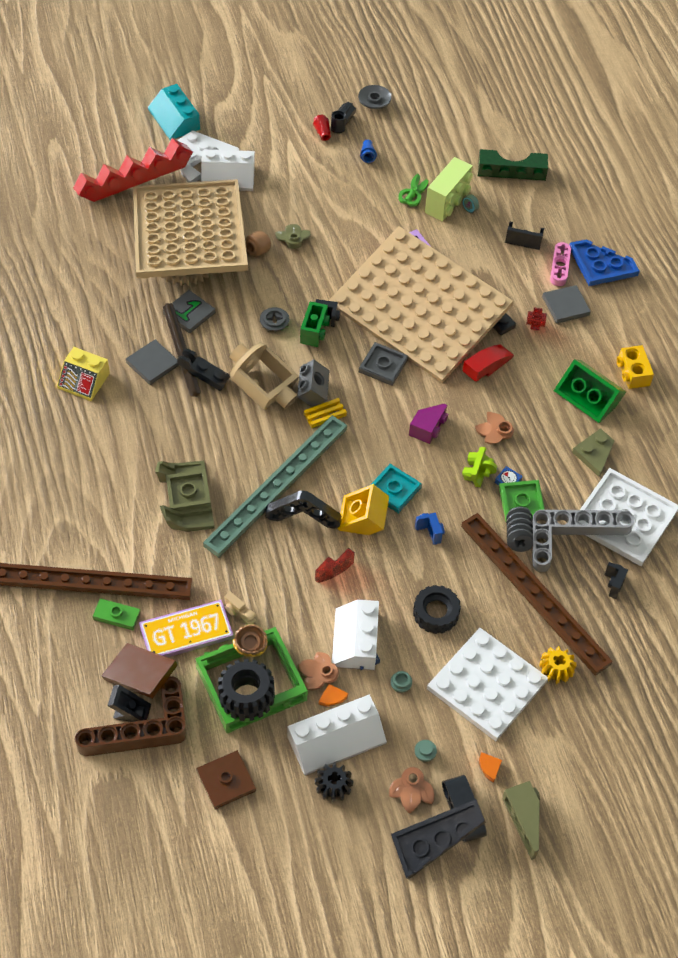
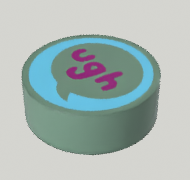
(470, 203)

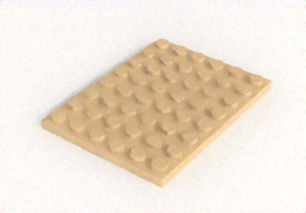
(188, 229)
(421, 303)

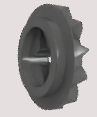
(280, 315)

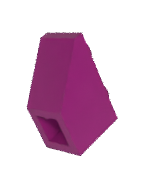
(427, 423)

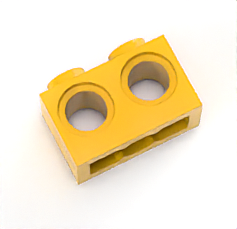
(635, 367)

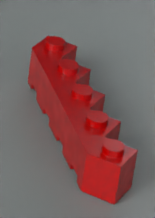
(133, 172)

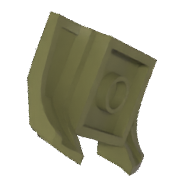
(187, 494)

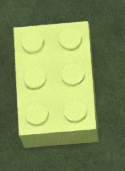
(448, 189)

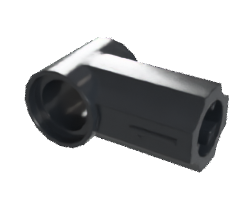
(341, 117)

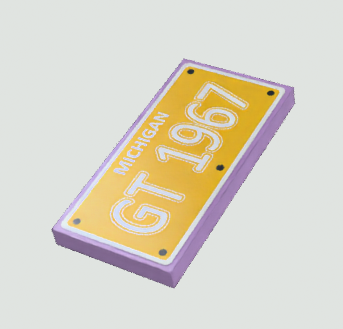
(187, 629)

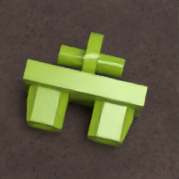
(482, 467)

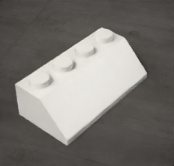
(336, 734)

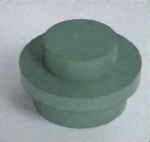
(401, 681)
(425, 750)

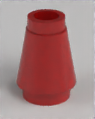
(322, 126)

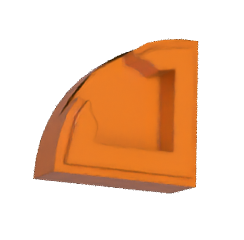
(332, 696)
(489, 766)

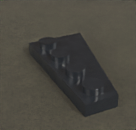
(433, 837)

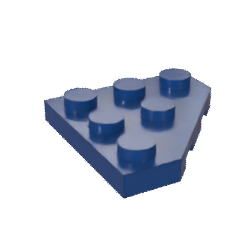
(602, 264)

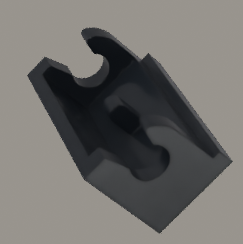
(524, 237)

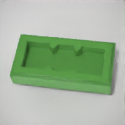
(116, 614)

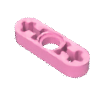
(560, 269)

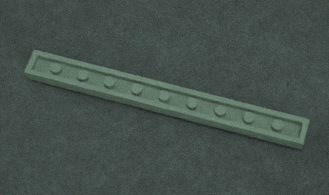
(274, 486)

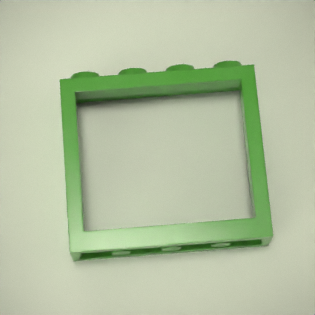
(281, 701)

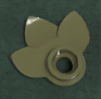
(293, 236)

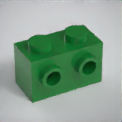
(314, 323)

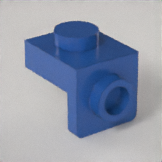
(432, 523)

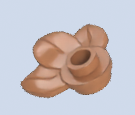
(495, 428)
(315, 671)
(412, 793)

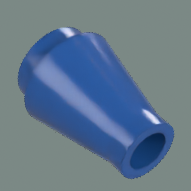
(368, 152)

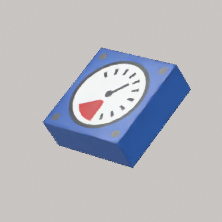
(508, 475)

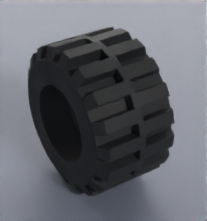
(246, 674)

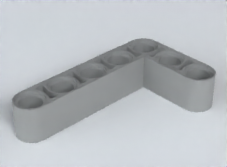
(573, 527)

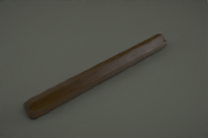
(180, 345)

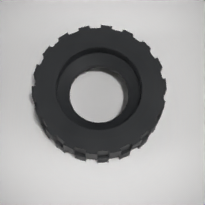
(432, 624)

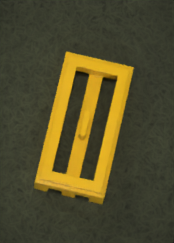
(324, 411)

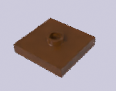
(226, 779)

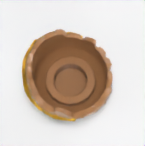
(250, 641)

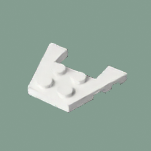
(198, 142)

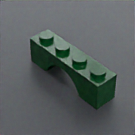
(493, 165)

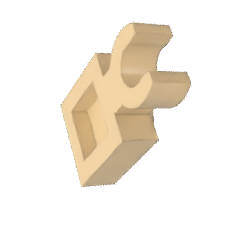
(236, 607)

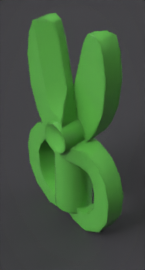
(415, 190)

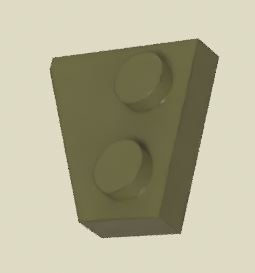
(594, 451)

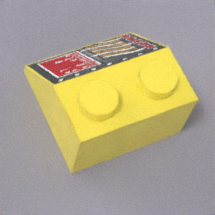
(83, 373)

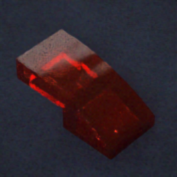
(331, 568)

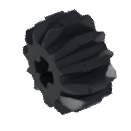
(334, 774)

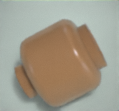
(257, 243)

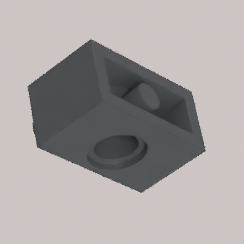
(313, 383)

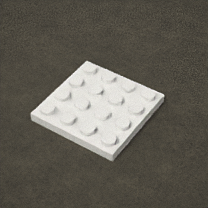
(649, 509)
(487, 684)

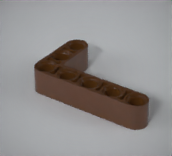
(139, 728)

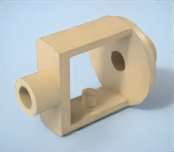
(247, 359)

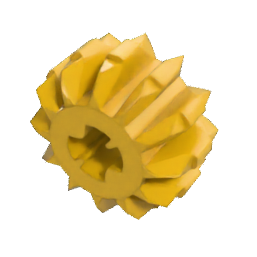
(550, 663)

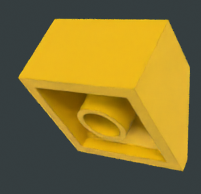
(364, 511)

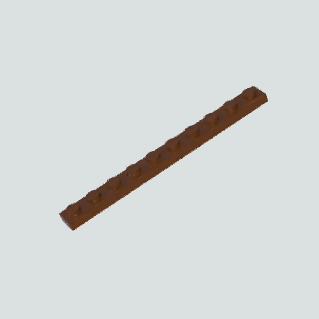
(95, 581)
(537, 594)

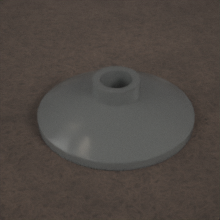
(374, 96)

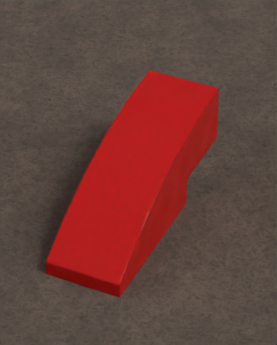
(486, 362)

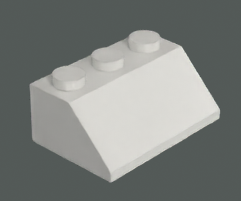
(229, 166)
(356, 635)

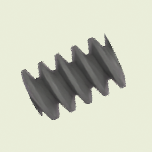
(519, 529)

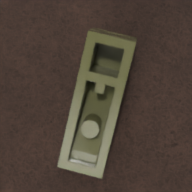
(523, 806)

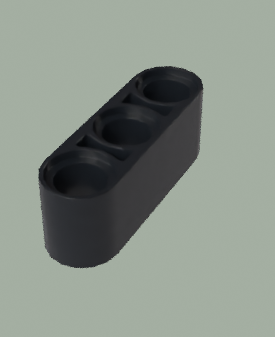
(457, 793)

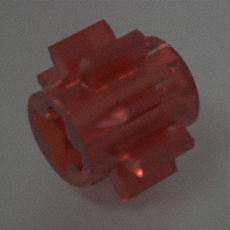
(536, 318)

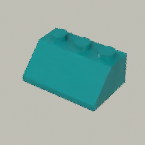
(174, 112)

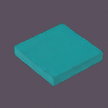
(398, 486)

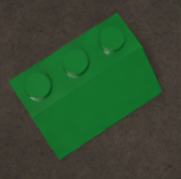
(589, 390)

